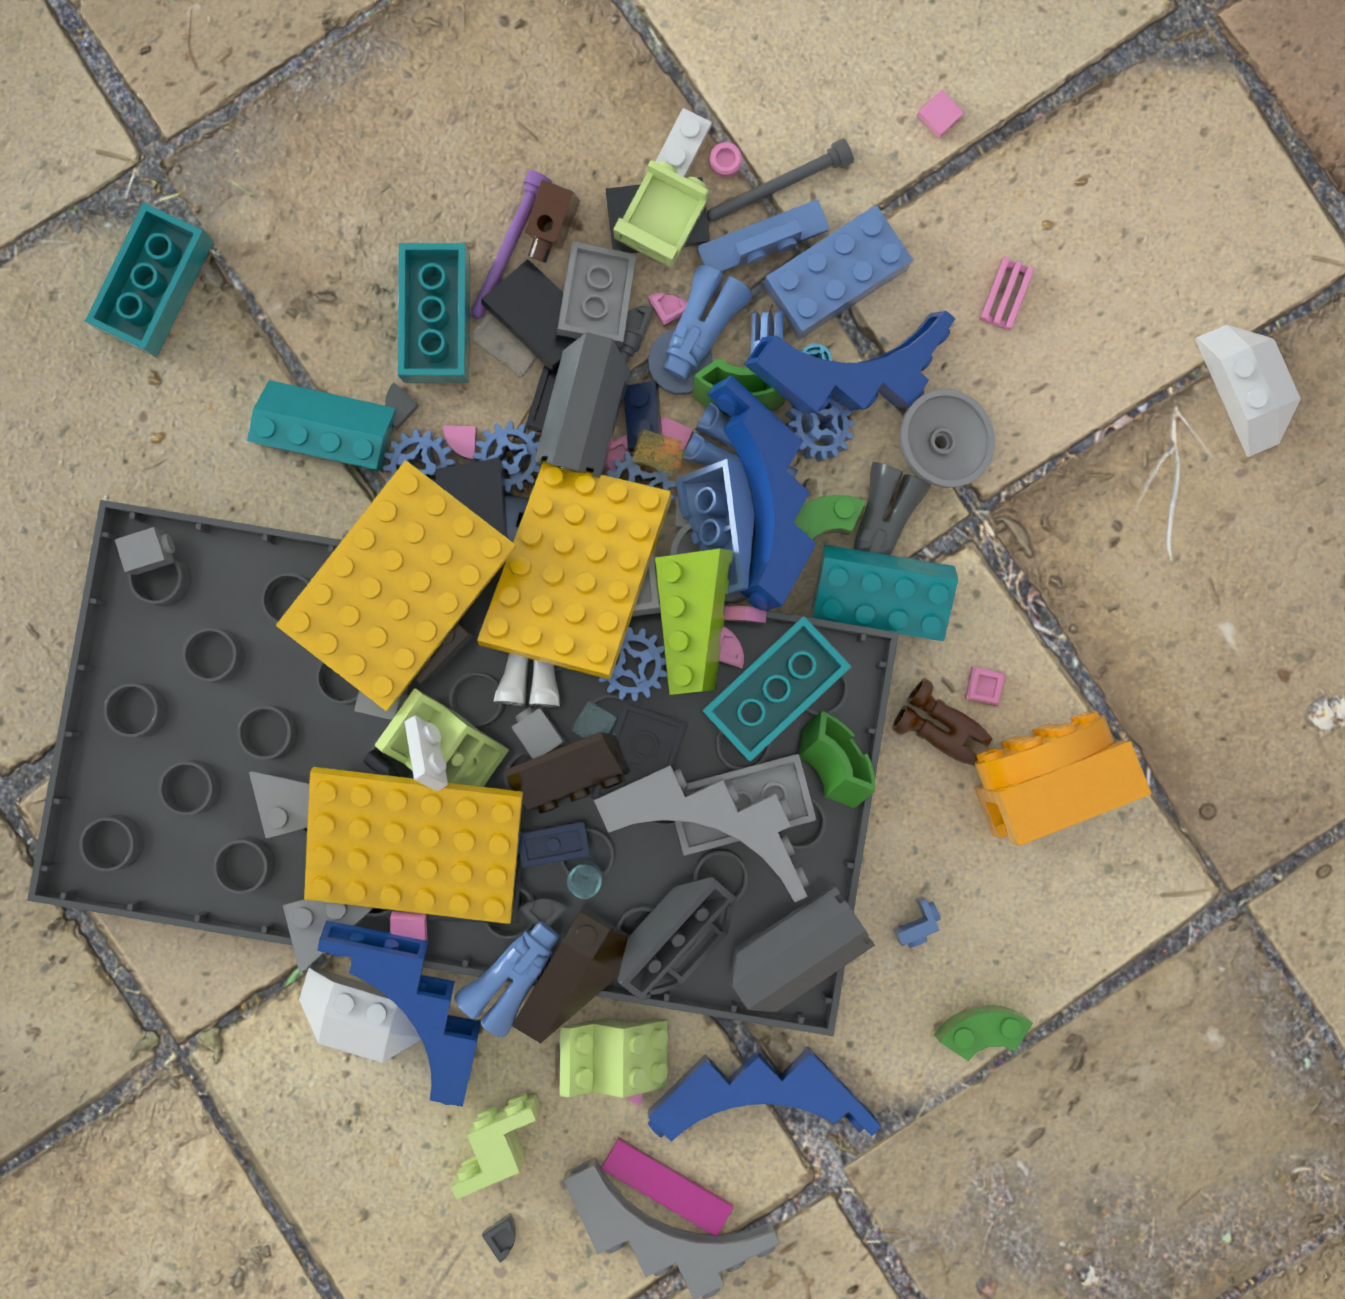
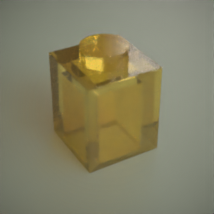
(657, 452)

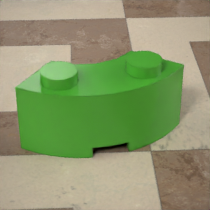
(720, 370)
(829, 515)
(838, 760)
(983, 1028)

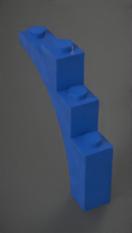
(810, 380)

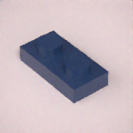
(642, 410)
(553, 844)

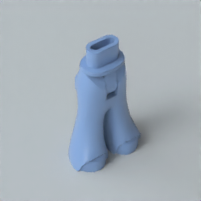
(695, 337)
(705, 452)
(523, 964)

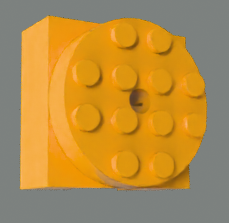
(1057, 778)

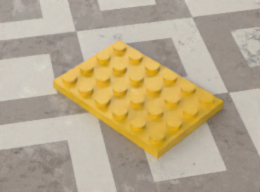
(575, 570)
(396, 585)
(410, 846)

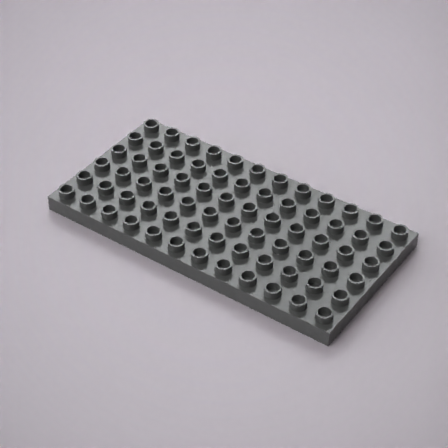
(194, 686)

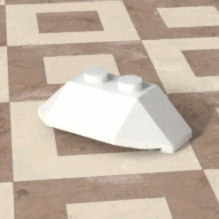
(1251, 384)
(355, 1017)

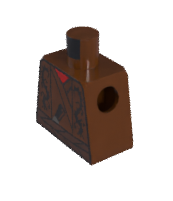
(551, 205)

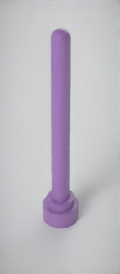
(531, 188)

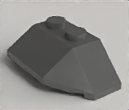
(676, 937)

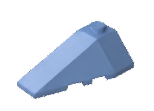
(721, 514)

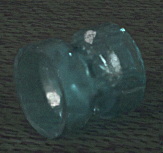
(586, 875)

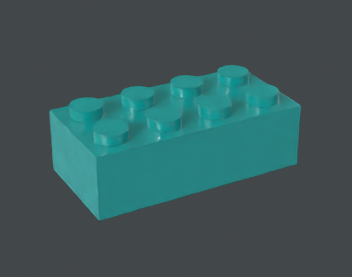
(149, 280)
(433, 312)
(884, 592)
(776, 688)

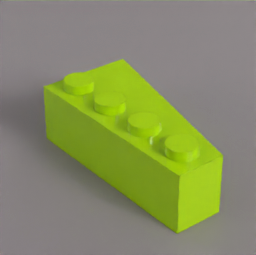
(692, 616)

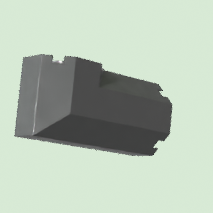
(584, 406)
(798, 952)

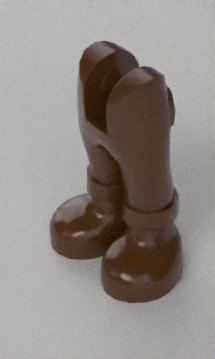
(960, 724)

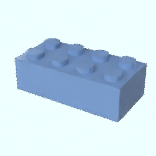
(837, 272)

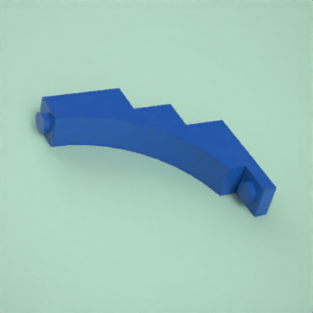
(766, 452)
(395, 968)
(802, 1085)

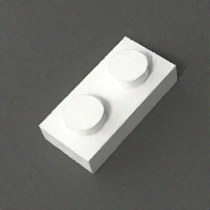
(684, 141)
(426, 753)

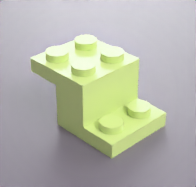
(467, 752)
(613, 1057)
(496, 1144)

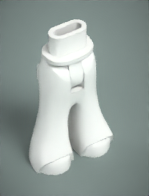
(514, 681)

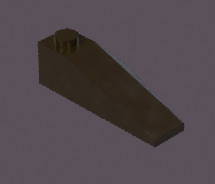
(577, 973)

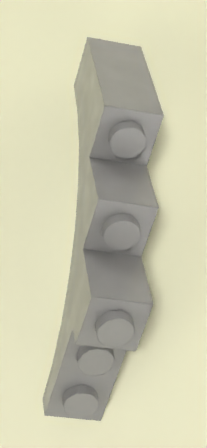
(756, 825)
(657, 1246)

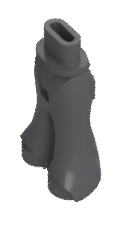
(879, 534)

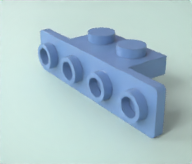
(764, 237)

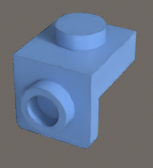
(916, 931)

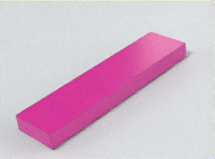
(667, 1186)

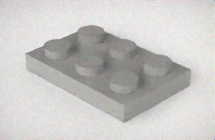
(596, 292)

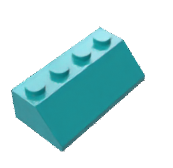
(322, 425)

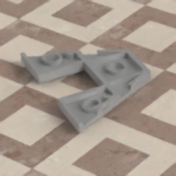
(284, 810)

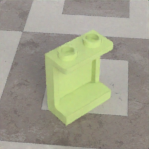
(662, 213)

